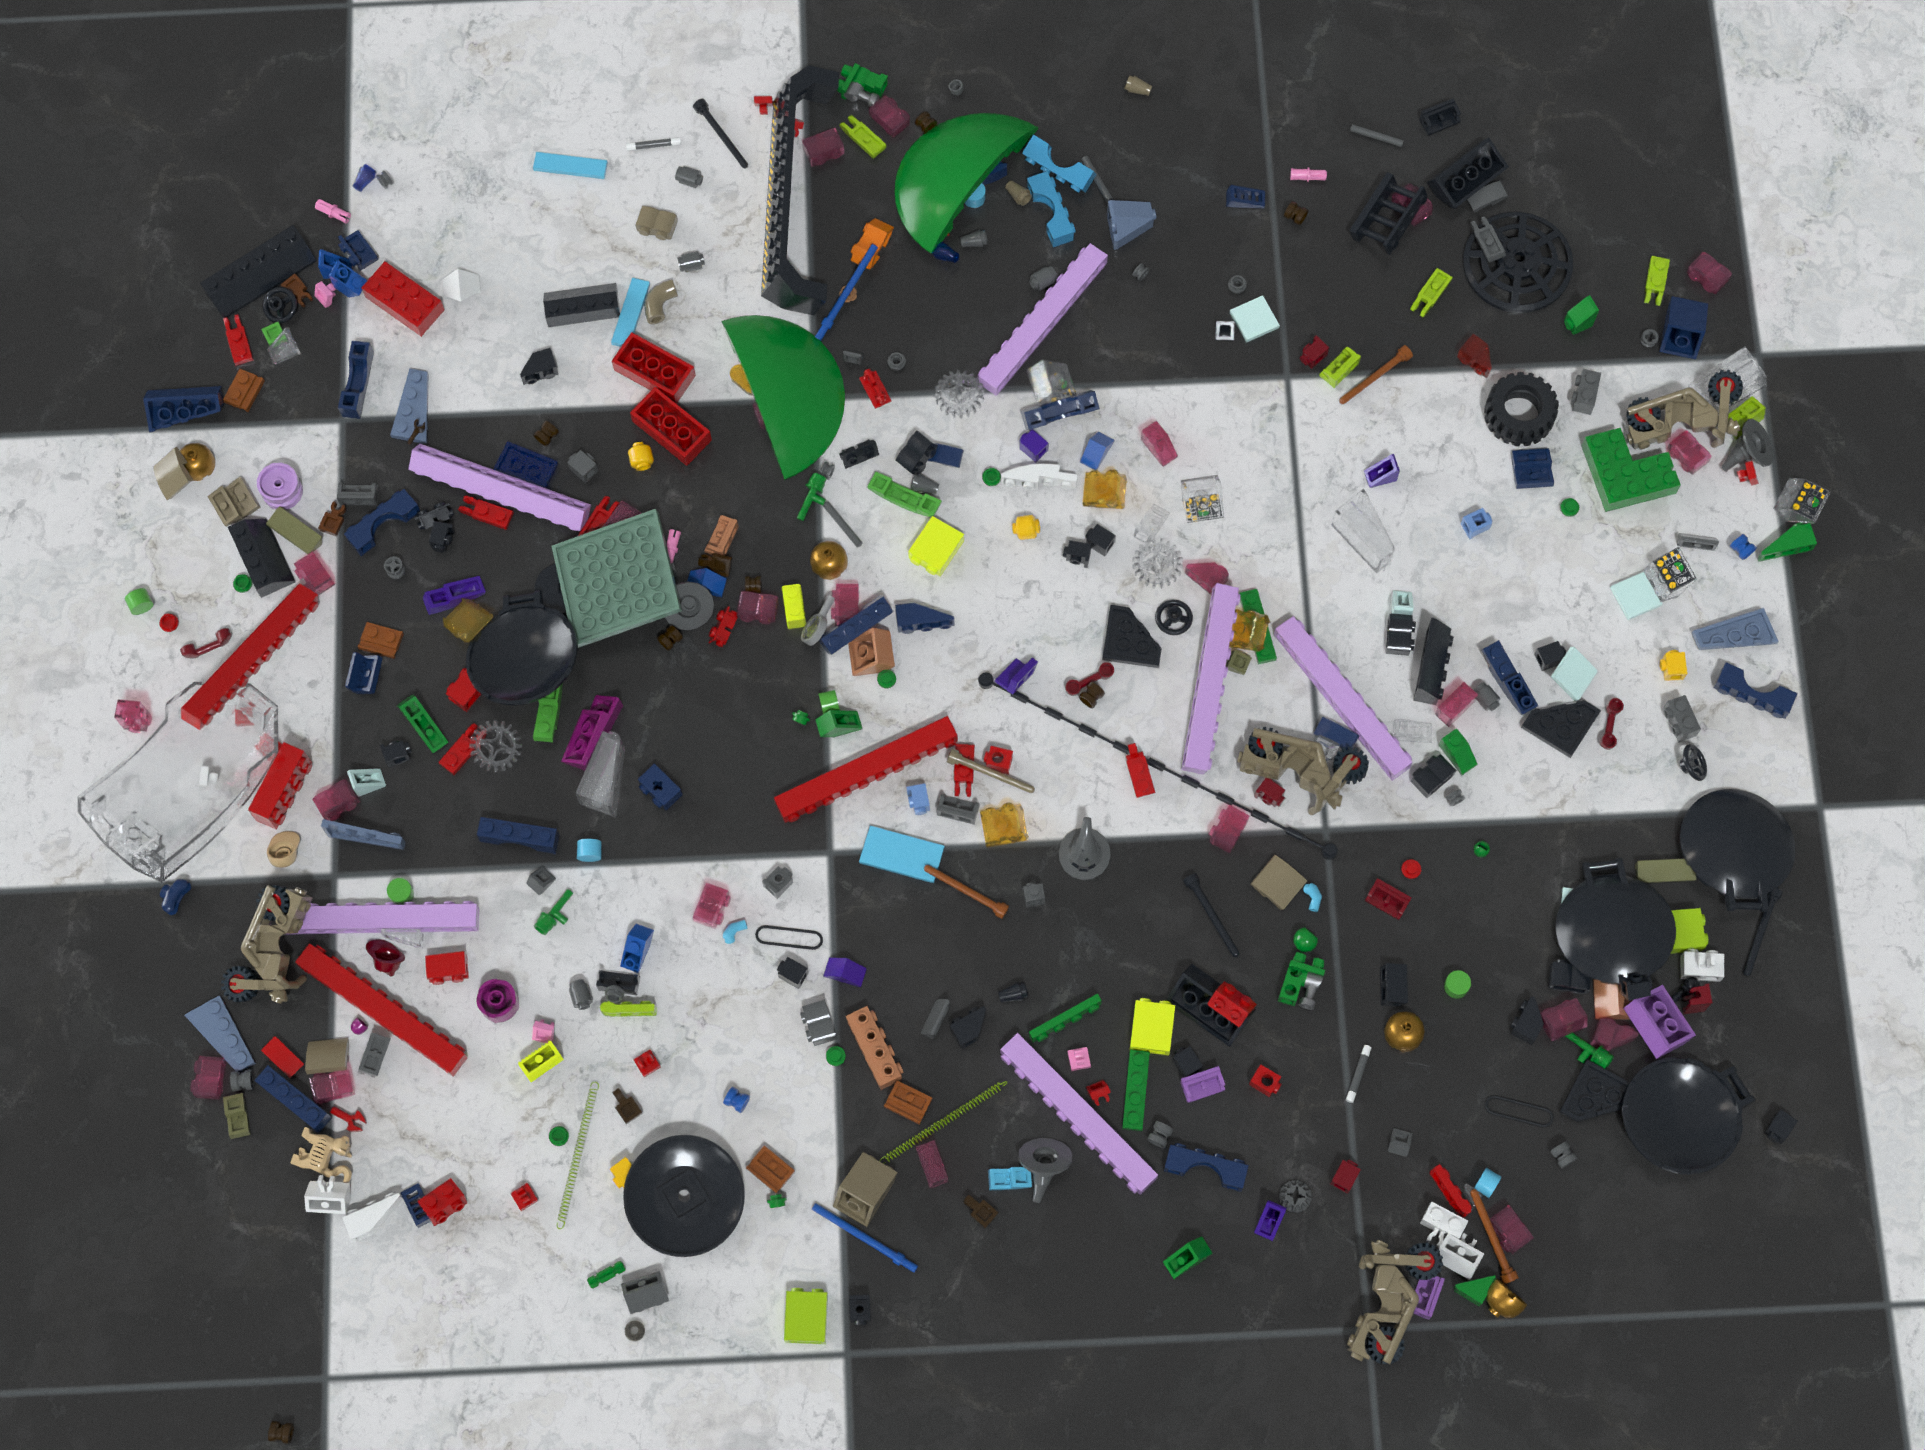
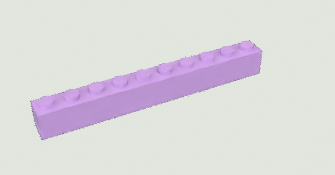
(1042, 319)
(499, 487)
(1210, 679)
(1343, 698)
(374, 917)
(1079, 1114)

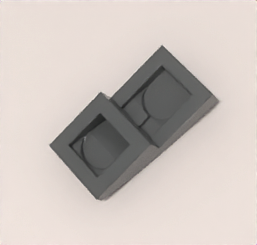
(1487, 195)

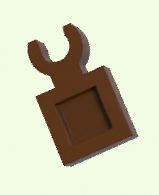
(297, 287)
(332, 521)

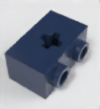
(656, 777)

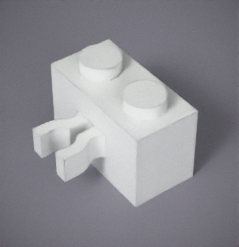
(1703, 966)
(327, 1196)
(1442, 1222)
(1460, 1256)

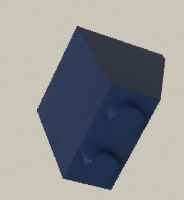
(1684, 327)

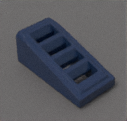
(1244, 203)
(419, 1222)

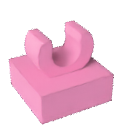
(324, 293)
(543, 1032)
(1079, 1059)

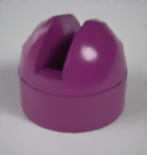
(358, 1026)

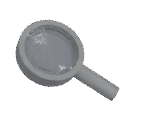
(817, 624)

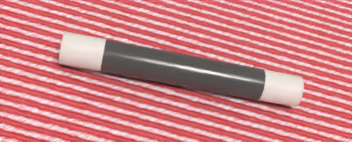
(652, 144)
(1358, 1074)

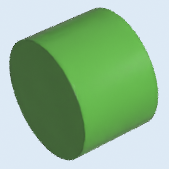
(138, 601)
(828, 701)
(400, 891)
(1457, 984)

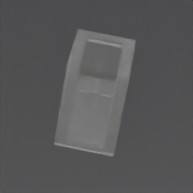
(283, 347)

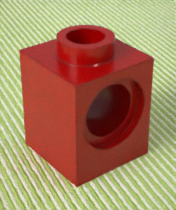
(1006, 755)
(1263, 1072)

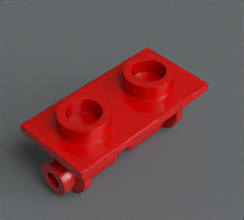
(874, 388)
(718, 632)

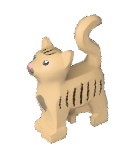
(320, 1154)

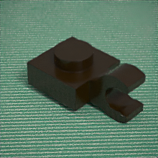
(718, 563)
(627, 1107)
(982, 1212)

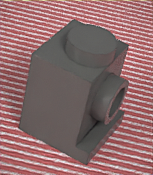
(778, 888)
(1033, 894)

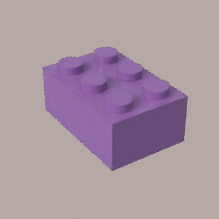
(1659, 1022)

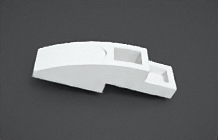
(1031, 475)

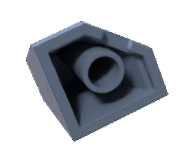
(1128, 220)

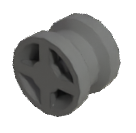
(390, 566)

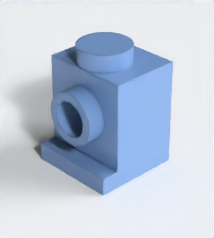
(1479, 516)
(918, 798)

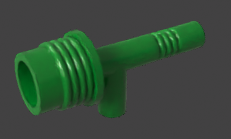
(816, 485)
(546, 921)
(1599, 1056)

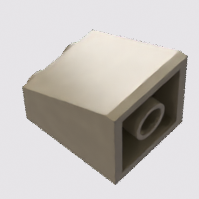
(864, 1189)

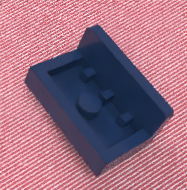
(358, 250)
(363, 673)

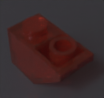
(1476, 355)

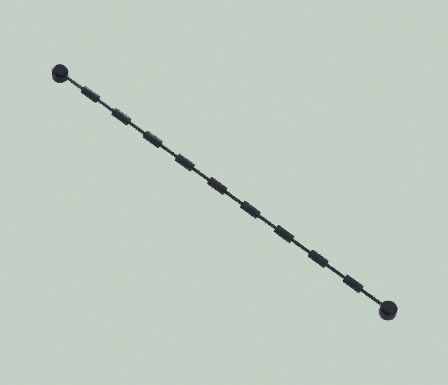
(1329, 850)

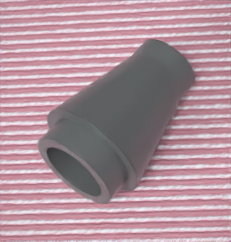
(974, 239)
(923, 484)

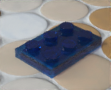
(526, 465)

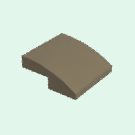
(172, 474)
(234, 502)
(1278, 882)
(327, 1056)

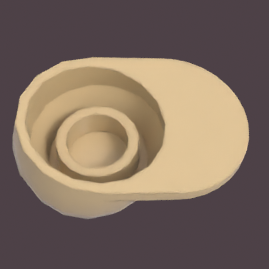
(283, 849)

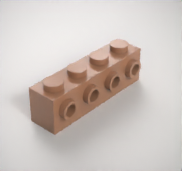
(874, 1048)

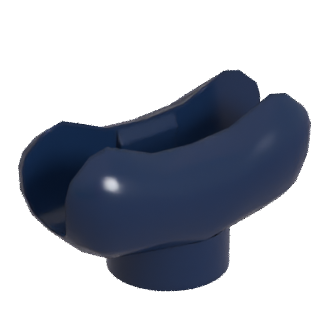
(173, 894)

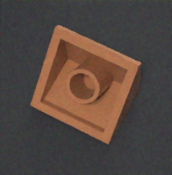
(1609, 1001)

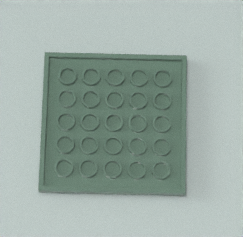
(616, 578)

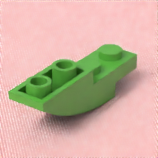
(548, 716)

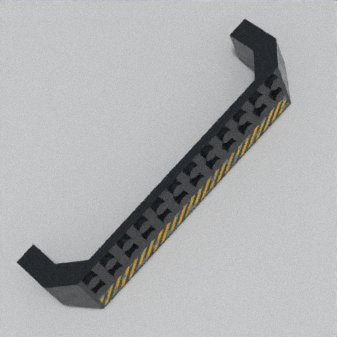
(780, 280)

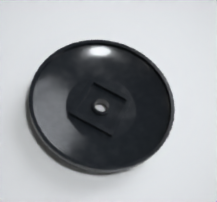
(654, 1204)

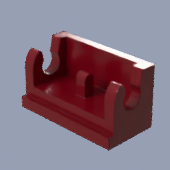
(1388, 899)
(1699, 1001)

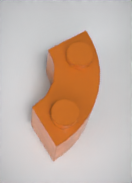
(875, 233)

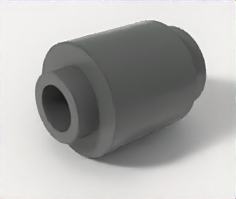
(689, 176)
(691, 261)
(1043, 278)
(1487, 697)
(580, 994)

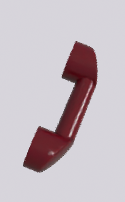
(223, 637)
(1105, 672)
(1613, 708)

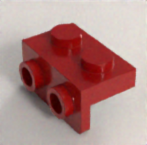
(1231, 1003)
(443, 1202)

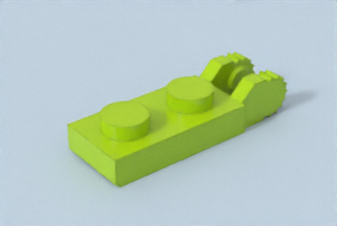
(863, 137)
(1656, 278)
(1432, 291)
(627, 1009)

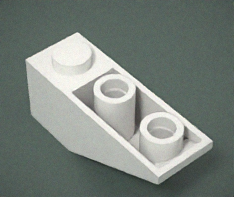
(366, 1221)

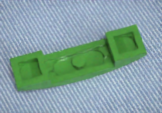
(903, 497)

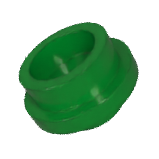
(991, 477)
(1569, 507)
(242, 583)
(886, 679)
(800, 717)
(835, 1056)
(558, 1136)
(776, 1201)

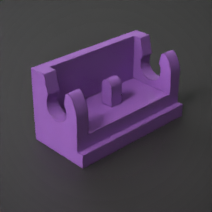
(1202, 1084)
(1428, 1295)

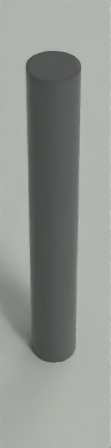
(1376, 135)
(1086, 161)
(843, 525)

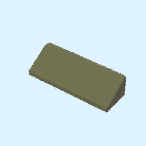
(294, 531)
(1664, 871)

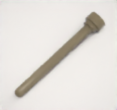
(956, 758)

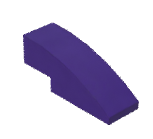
(451, 594)

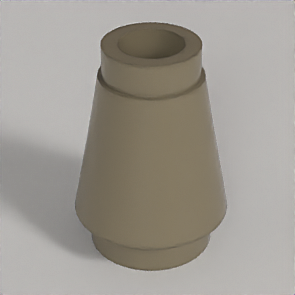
(1137, 86)
(1019, 193)

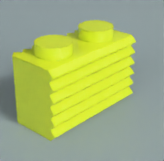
(794, 606)
(540, 1061)

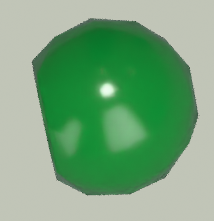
(1305, 940)

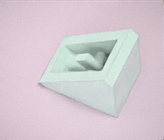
(1402, 603)
(366, 780)

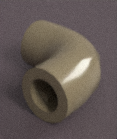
(656, 299)

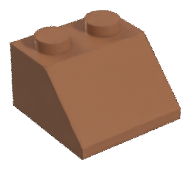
(871, 652)

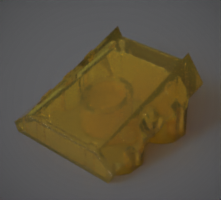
(1105, 489)
(467, 620)
(1249, 630)
(1004, 825)

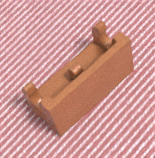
(722, 536)

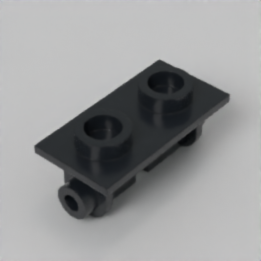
(865, 451)
(440, 511)

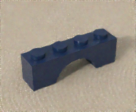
(360, 364)
(1059, 409)
(399, 507)
(856, 625)
(1732, 682)
(533, 836)
(293, 1099)
(1230, 1172)

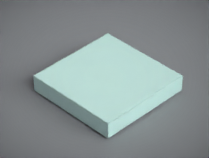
(1254, 319)
(1635, 596)
(1574, 673)

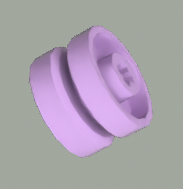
(279, 486)

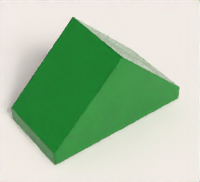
(1475, 1290)

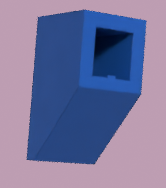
(346, 280)
(636, 947)

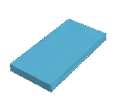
(900, 853)

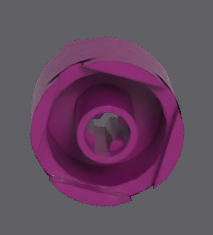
(499, 1011)

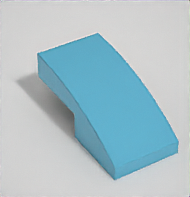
(1009, 1178)

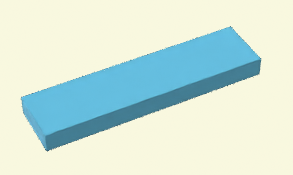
(570, 165)
(630, 311)

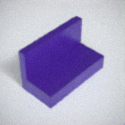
(1016, 675)

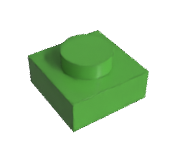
(272, 332)

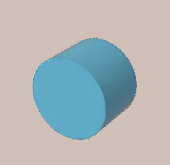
(977, 198)
(589, 850)
(1487, 1182)

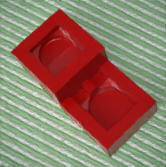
(282, 1057)

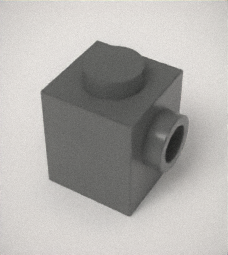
(583, 466)

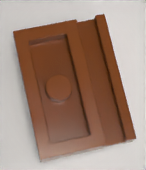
(243, 390)
(380, 640)
(908, 1102)
(770, 1169)

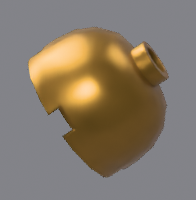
(199, 460)
(829, 560)
(1407, 1038)
(1504, 1301)

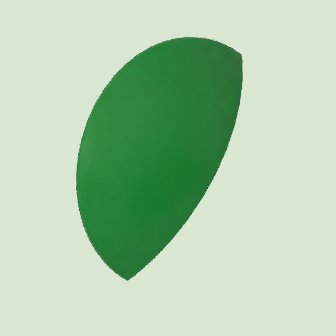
(948, 167)
(793, 387)

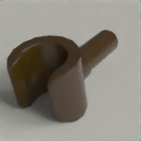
(416, 430)

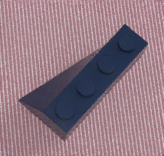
(180, 405)

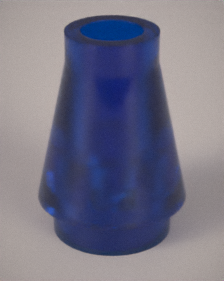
(364, 177)
(945, 253)

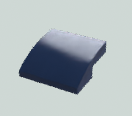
(1532, 468)

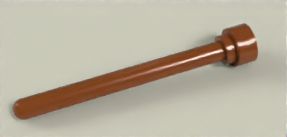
(1402, 355)
(998, 908)
(1508, 1273)

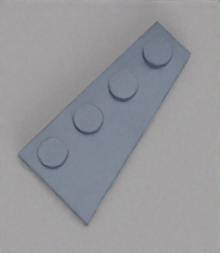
(412, 407)
(1740, 631)
(362, 835)
(221, 1032)

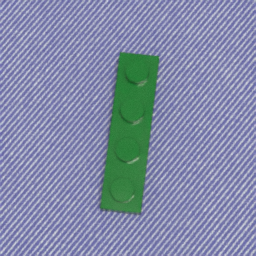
(1251, 601)
(1058, 1023)
(1136, 1090)

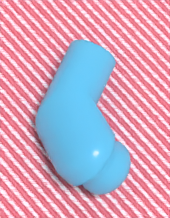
(1315, 895)
(731, 930)

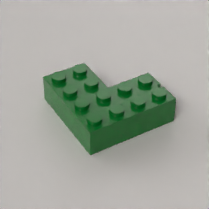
(1621, 479)

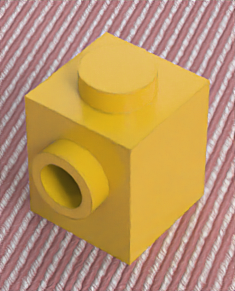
(1674, 665)
(620, 1172)

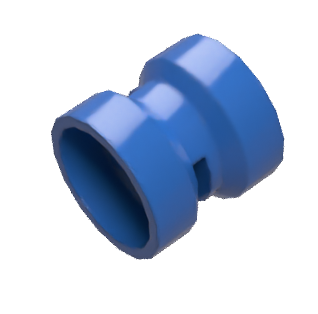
(1743, 546)
(736, 1099)

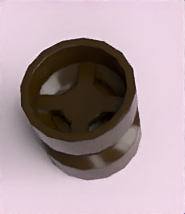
(1296, 213)
(545, 433)
(669, 638)
(1091, 695)
(281, 1432)

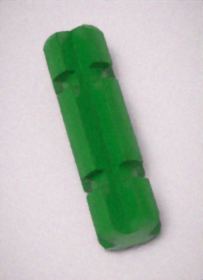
(606, 1274)

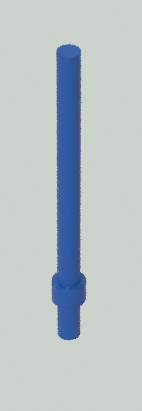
(827, 322)
(898, 1258)

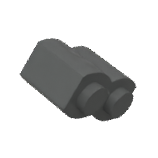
(818, 1022)

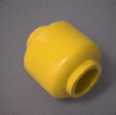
(640, 456)
(1026, 527)

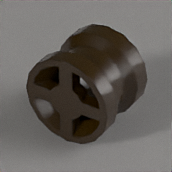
(925, 122)
(753, 584)

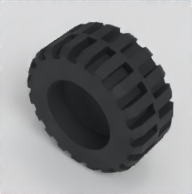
(1523, 387)

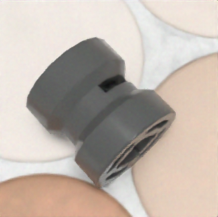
(242, 1080)
(1160, 1134)
(1563, 1154)

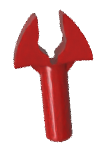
(349, 1118)

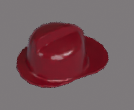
(385, 956)

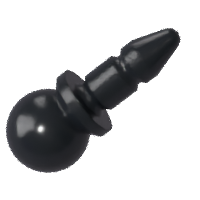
(1688, 984)

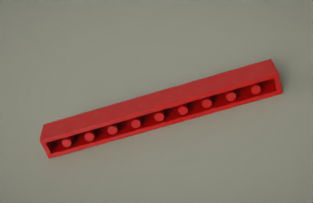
(249, 657)
(866, 769)
(382, 1010)

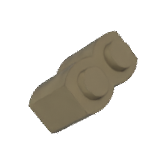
(656, 222)

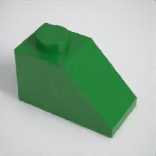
(1581, 316)
(838, 723)
(1458, 751)
(1187, 1257)

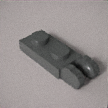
(1488, 240)

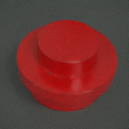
(169, 622)
(1411, 869)

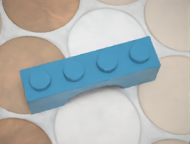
(1078, 175)
(1042, 190)

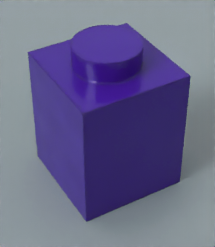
(1033, 445)

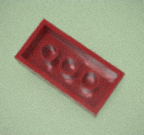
(403, 298)
(653, 367)
(671, 426)
(280, 786)

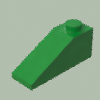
(1796, 540)
(422, 723)

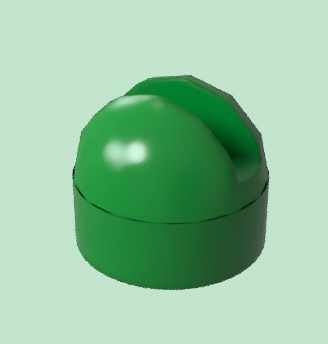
(1480, 852)

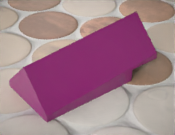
(589, 729)

